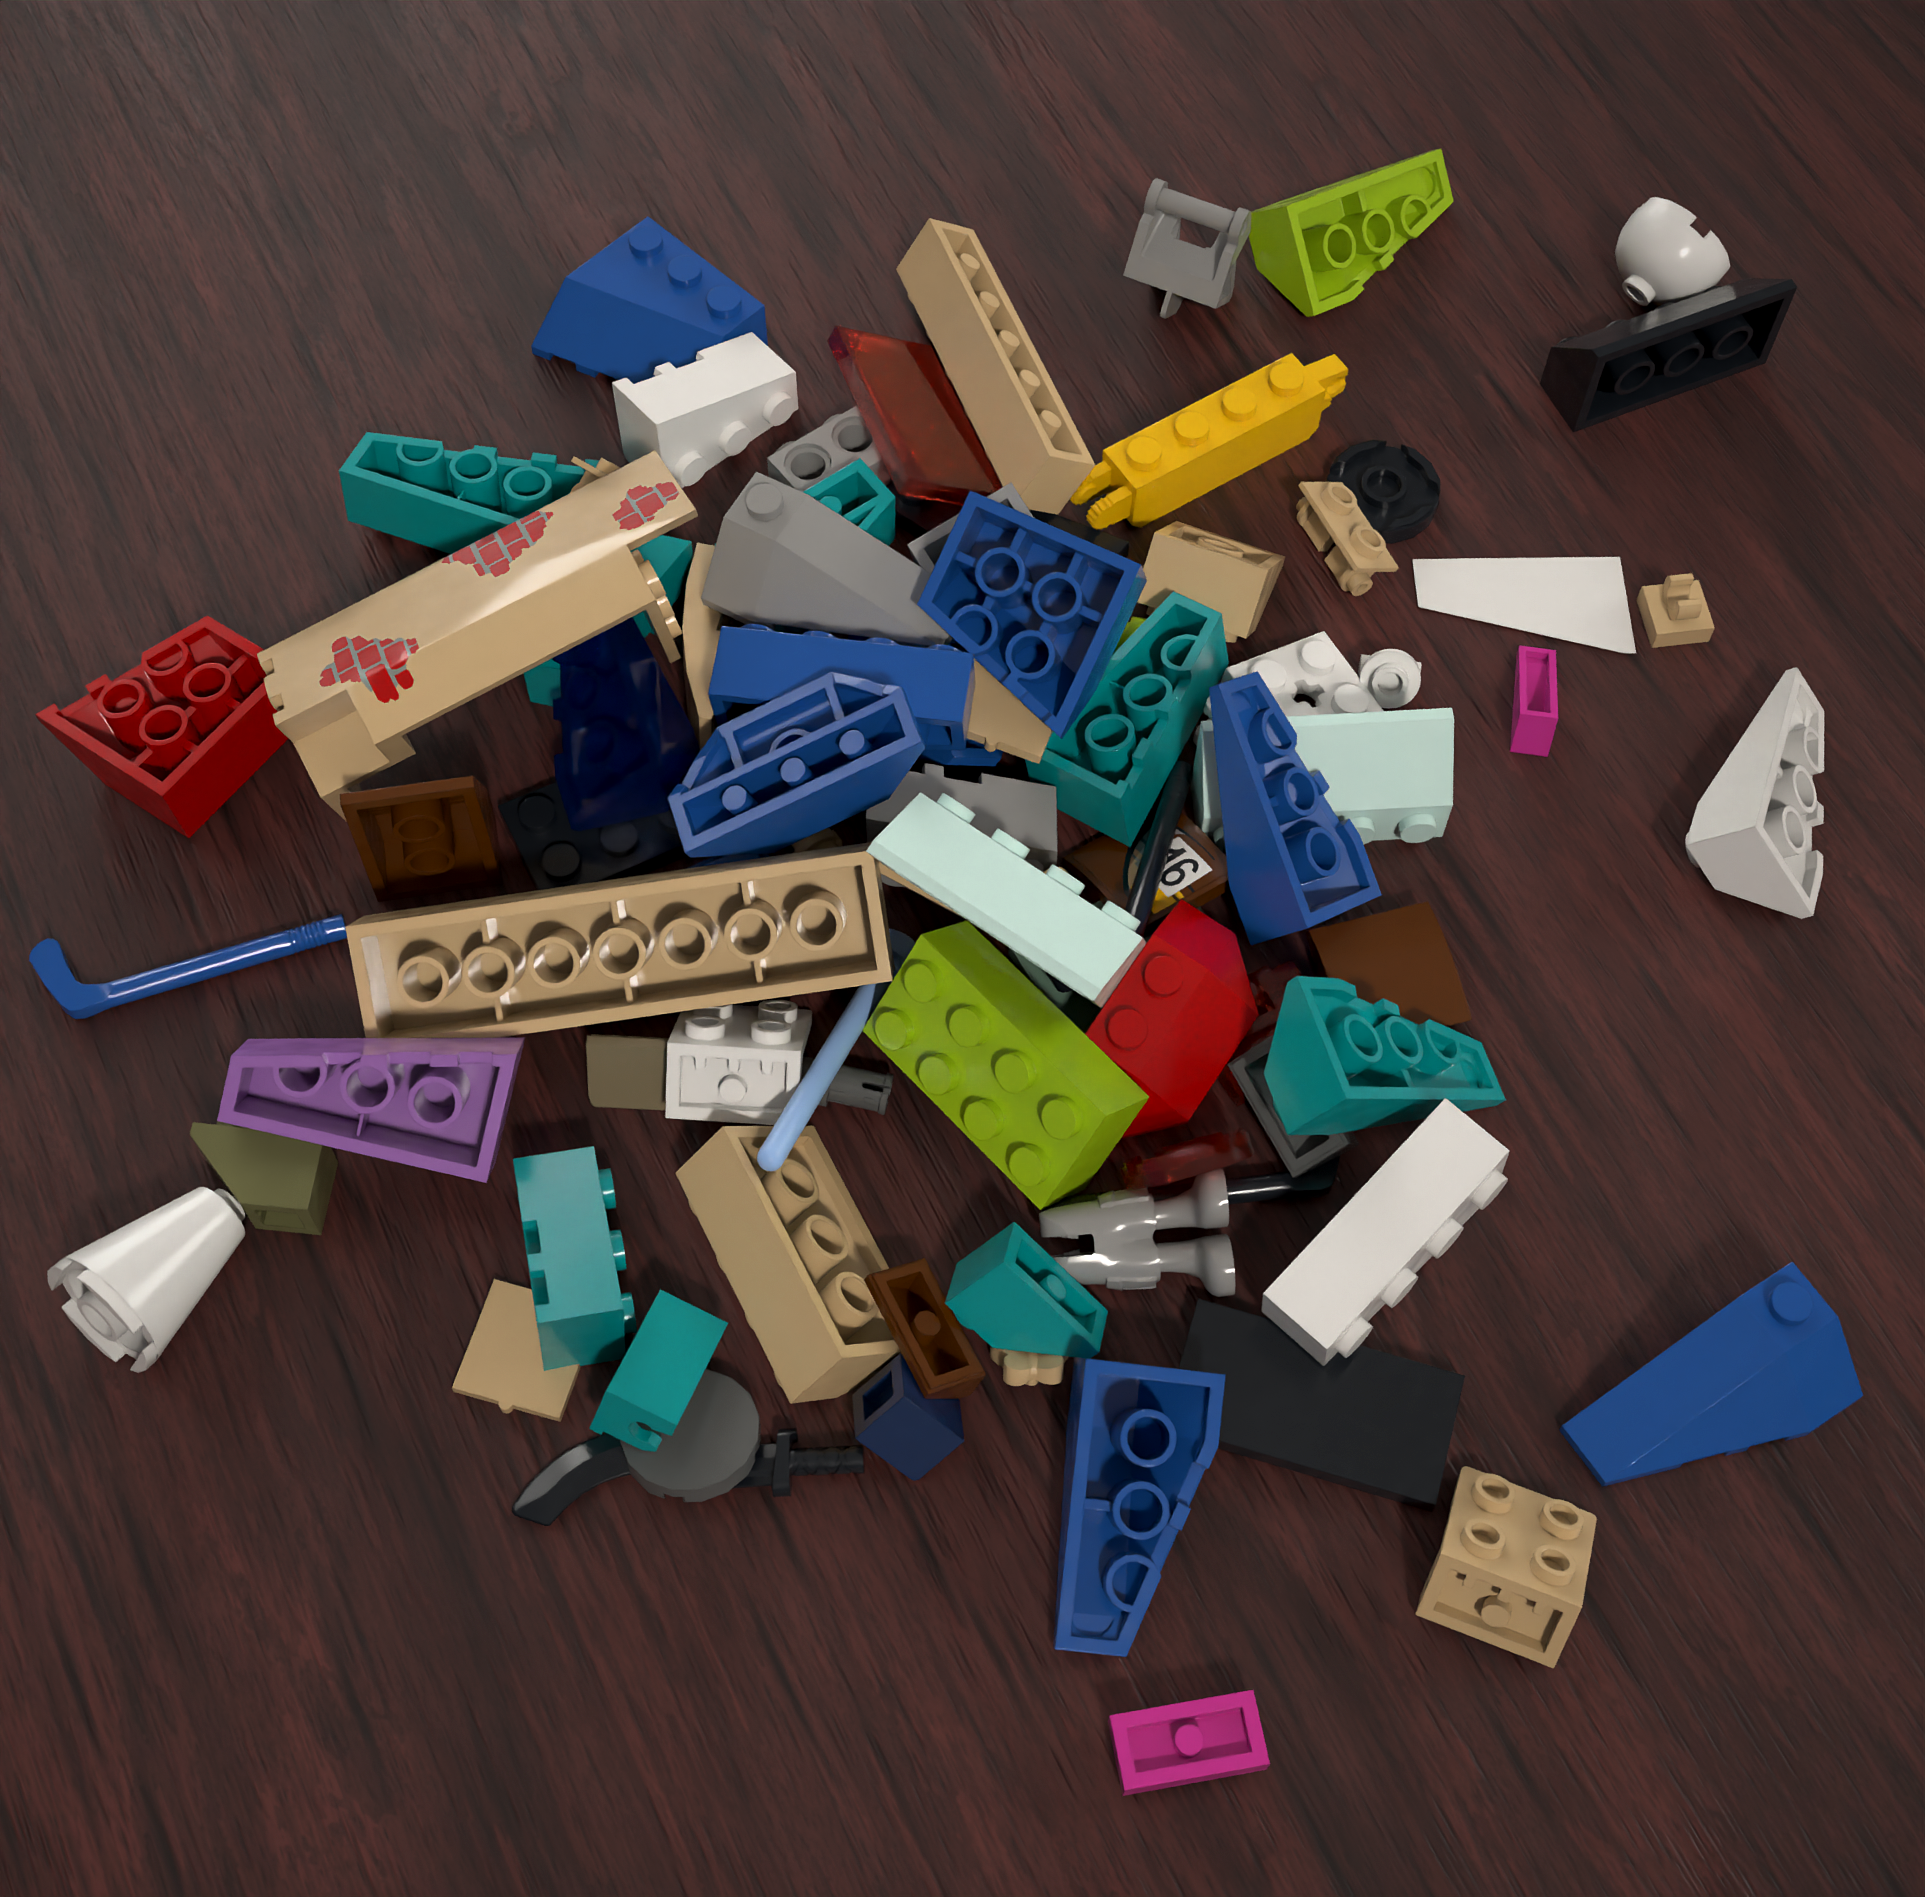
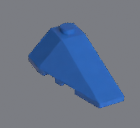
(1128, 1482)

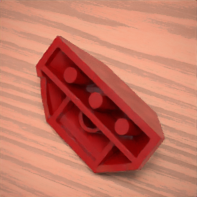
(1177, 1016)

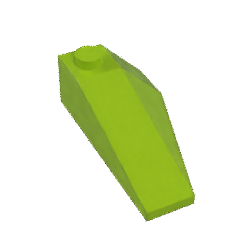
(1337, 236)

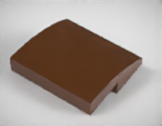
(1395, 958)

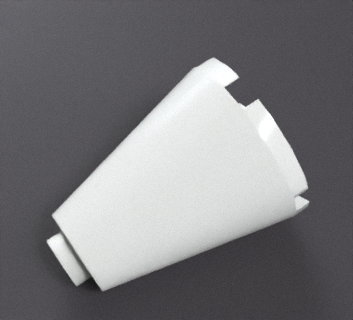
(150, 1274)

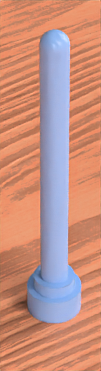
(827, 1063)

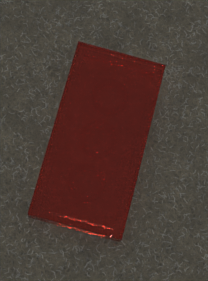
(913, 416)

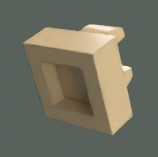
(1675, 612)

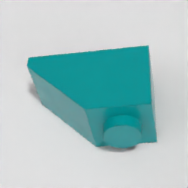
(1025, 1299)

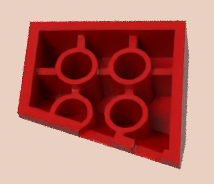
(176, 726)

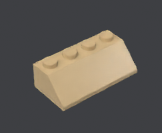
(793, 1259)

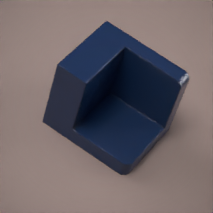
(902, 1424)

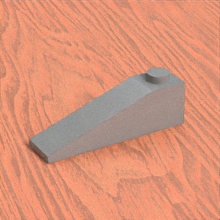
(811, 569)

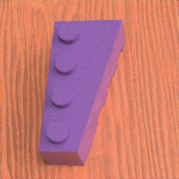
(385, 1098)

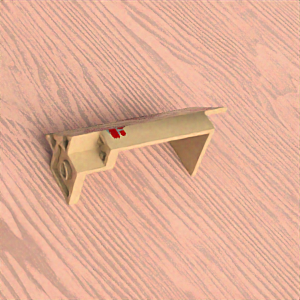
(472, 623)

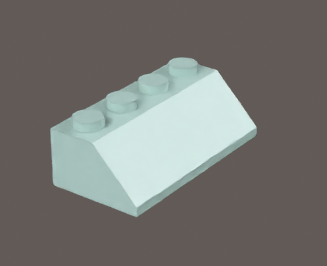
(1382, 771)
(1009, 897)

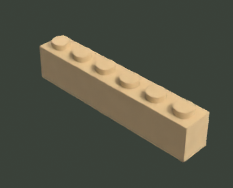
(994, 366)

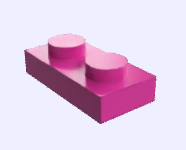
(1188, 1742)

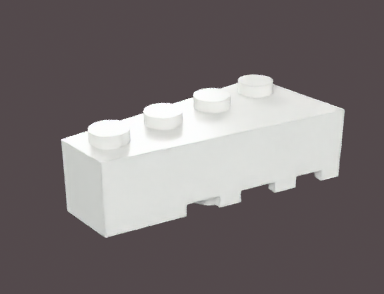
(1387, 1234)

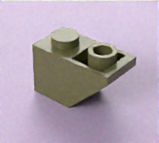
(273, 1177)

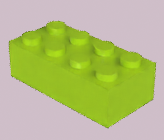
(1004, 1063)

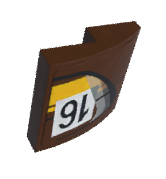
(1192, 871)

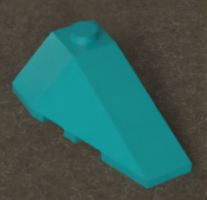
(1363, 1065)

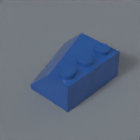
(645, 306)
(1032, 605)

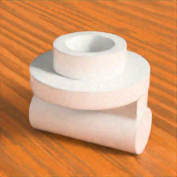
(1390, 677)

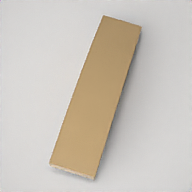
(700, 642)

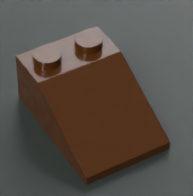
(425, 837)

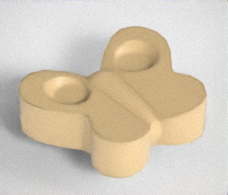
(1029, 1367)

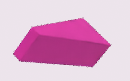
(1534, 701)

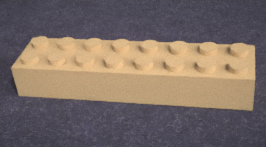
(624, 947)

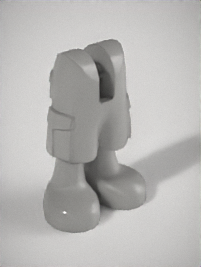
(1124, 1243)

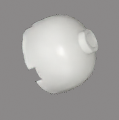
(1665, 256)

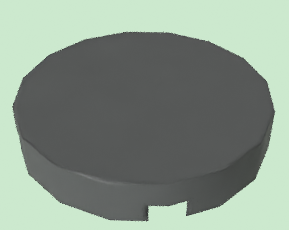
(709, 1447)

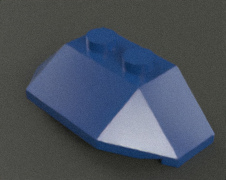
(796, 767)

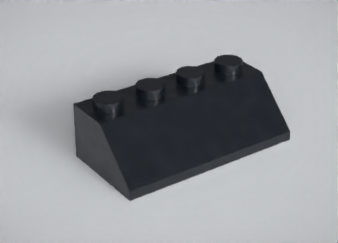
(1666, 351)

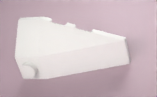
(1761, 806)

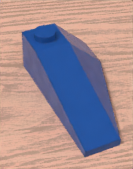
(1282, 840)
(1742, 1378)

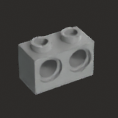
(827, 450)

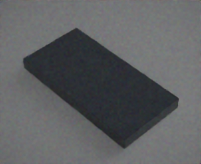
(1354, 1422)

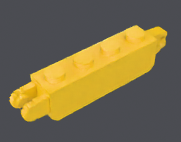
(1210, 441)

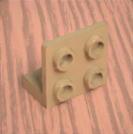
(1510, 1567)

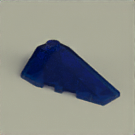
(620, 731)

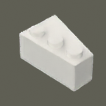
(706, 407)

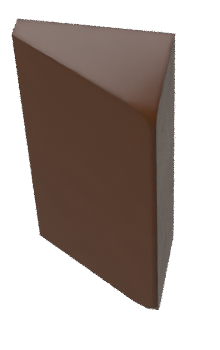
(926, 1330)

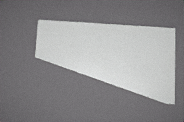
(1550, 597)

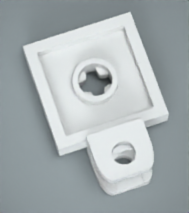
(1308, 668)

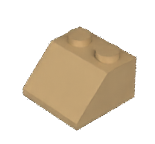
(1212, 572)

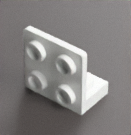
(736, 1062)

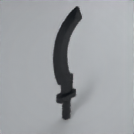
(602, 1460)

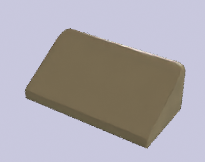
(627, 1071)

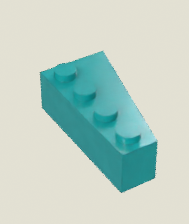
(446, 495)
(1137, 719)

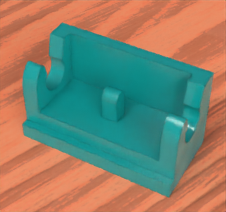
(658, 1372)

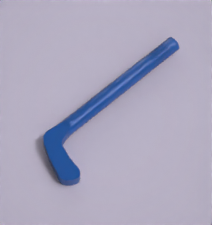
(89, 999)

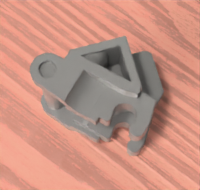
(1179, 266)

